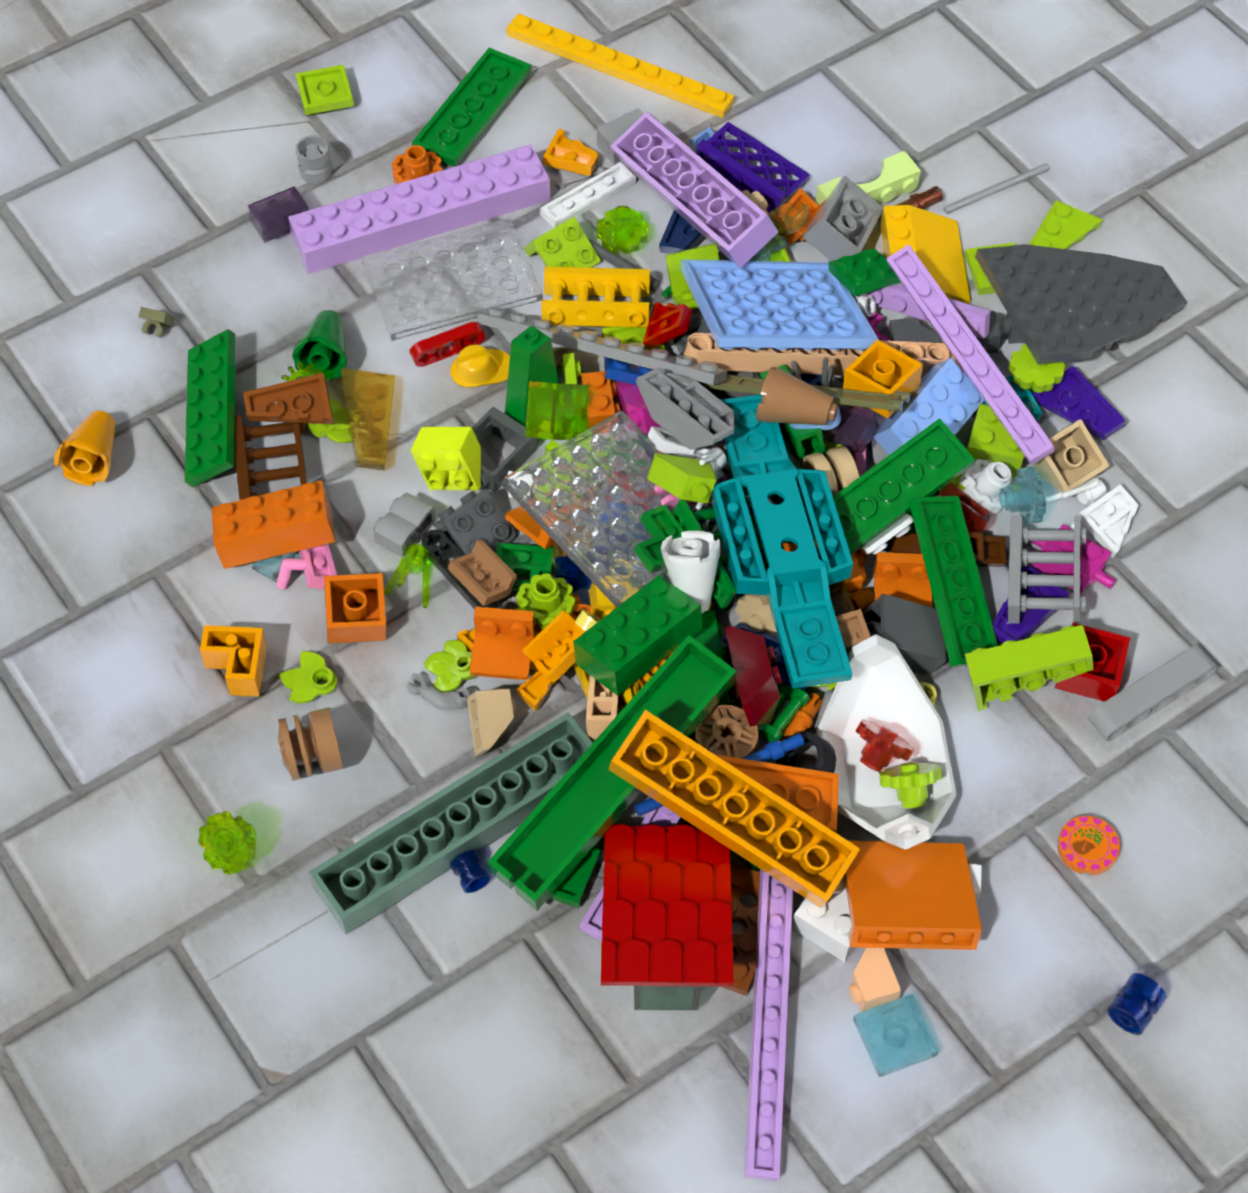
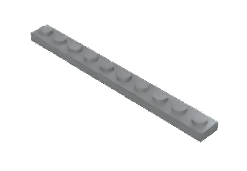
(608, 347)

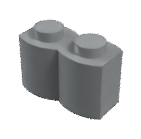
(404, 524)

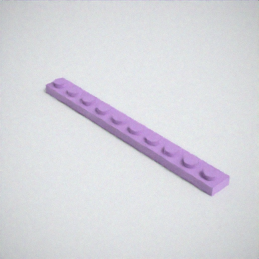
(970, 355)
(768, 1030)

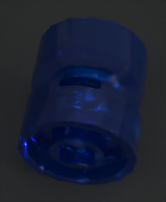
(1137, 1004)

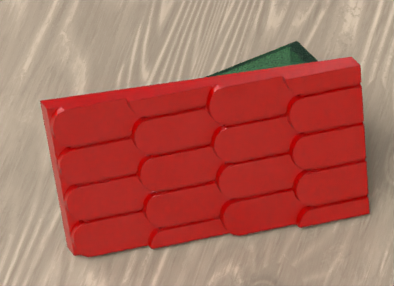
(666, 914)

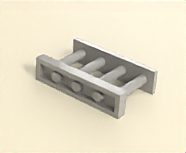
(1020, 580)

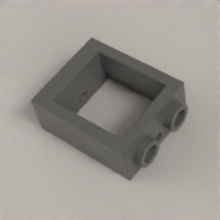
(513, 433)

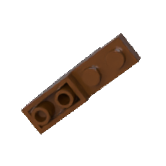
(987, 549)

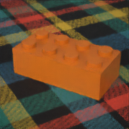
(272, 524)

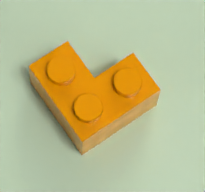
(239, 652)

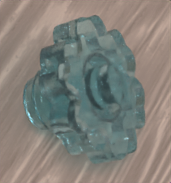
(1025, 496)

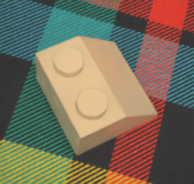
(1074, 458)

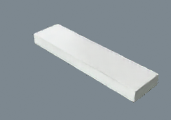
(588, 195)

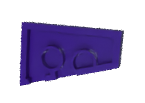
(1078, 400)
(1031, 618)

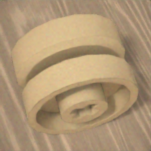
(837, 464)

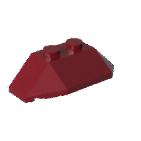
(755, 674)

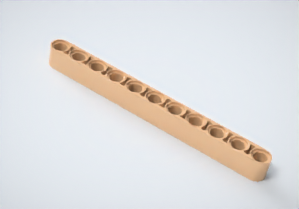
(704, 348)

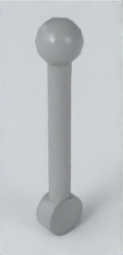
(561, 183)

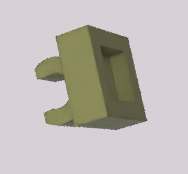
(155, 318)

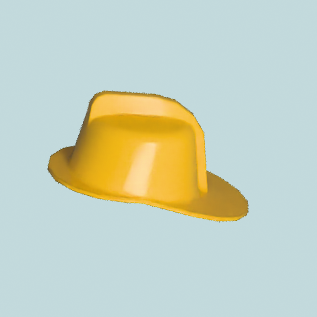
(480, 366)

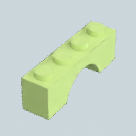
(897, 177)

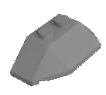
(685, 408)

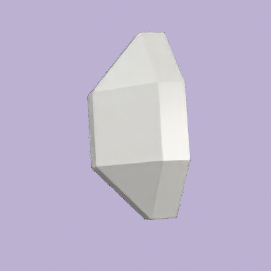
(888, 695)

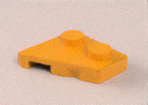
(570, 155)

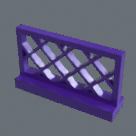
(745, 176)

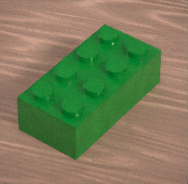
(637, 635)

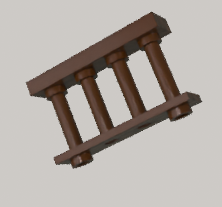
(246, 455)

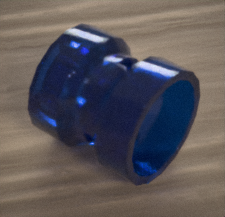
(469, 869)

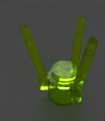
(412, 562)

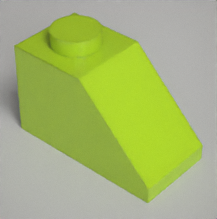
(682, 477)

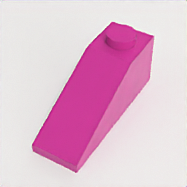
(633, 406)

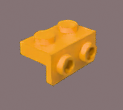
(553, 647)

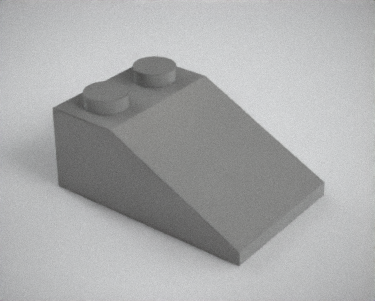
(843, 221)

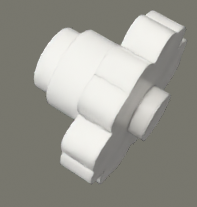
(985, 481)

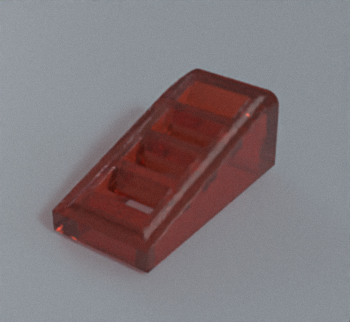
(974, 514)

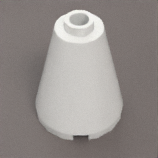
(692, 564)

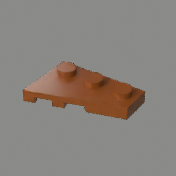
(291, 401)

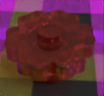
(881, 745)

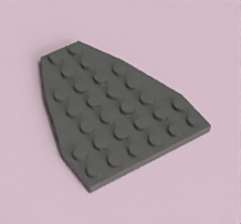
(1077, 299)

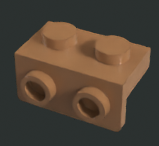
(483, 574)

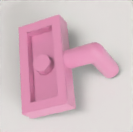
(315, 563)

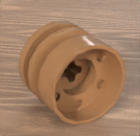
(727, 732)
(309, 744)

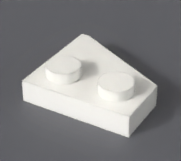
(1110, 518)

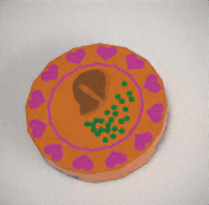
(1088, 845)

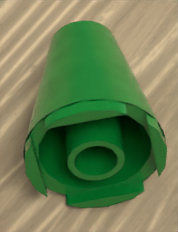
(323, 345)

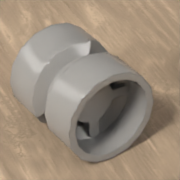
(314, 159)

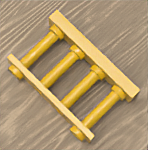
(596, 282)

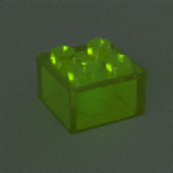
(556, 410)

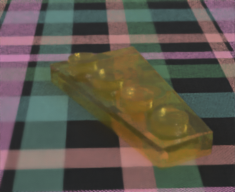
(369, 414)

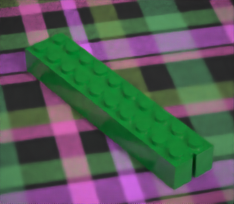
(590, 795)

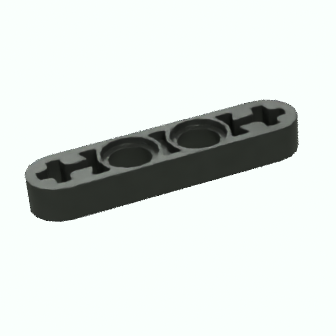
(449, 550)

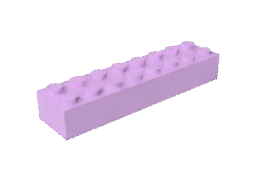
(694, 189)

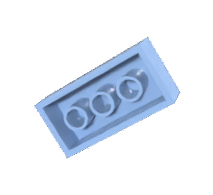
(942, 394)

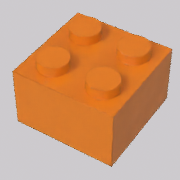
(355, 608)

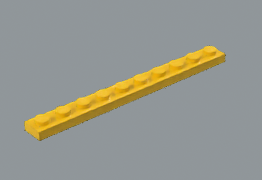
(620, 65)

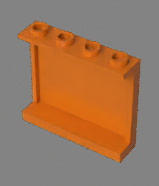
(912, 897)

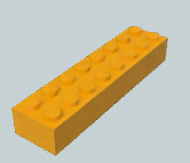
(733, 809)

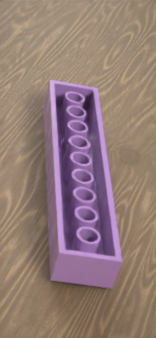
(419, 208)

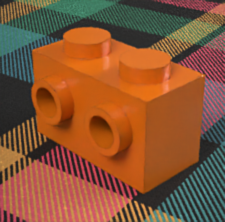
(601, 396)

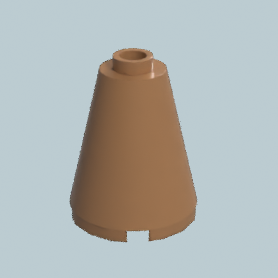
(793, 401)

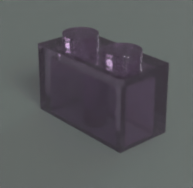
(271, 213)

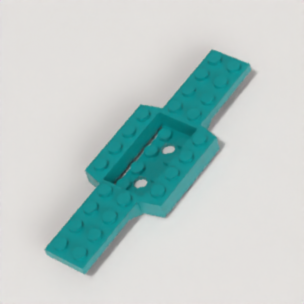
(808, 517)

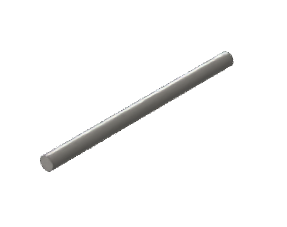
(996, 188)

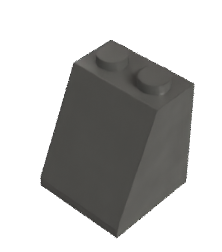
(912, 629)

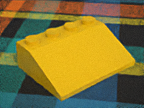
(933, 240)

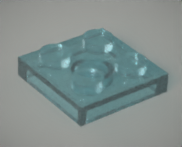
(895, 1035)

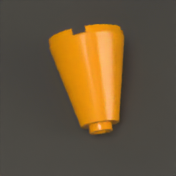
(88, 450)

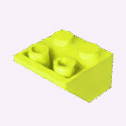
(448, 458)

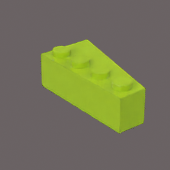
(1027, 664)

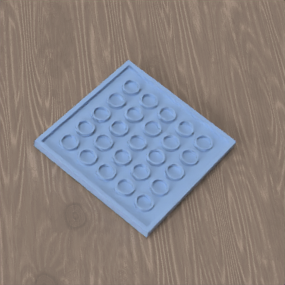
(776, 305)

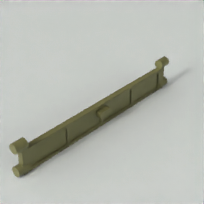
(841, 396)

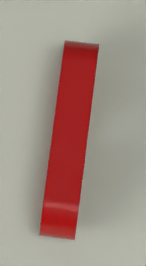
(432, 350)

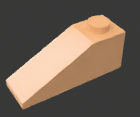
(601, 708)

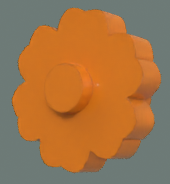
(415, 164)

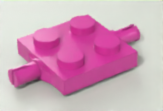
(1092, 561)

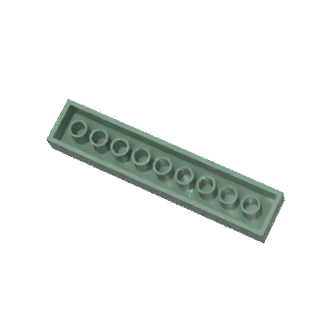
(454, 820)

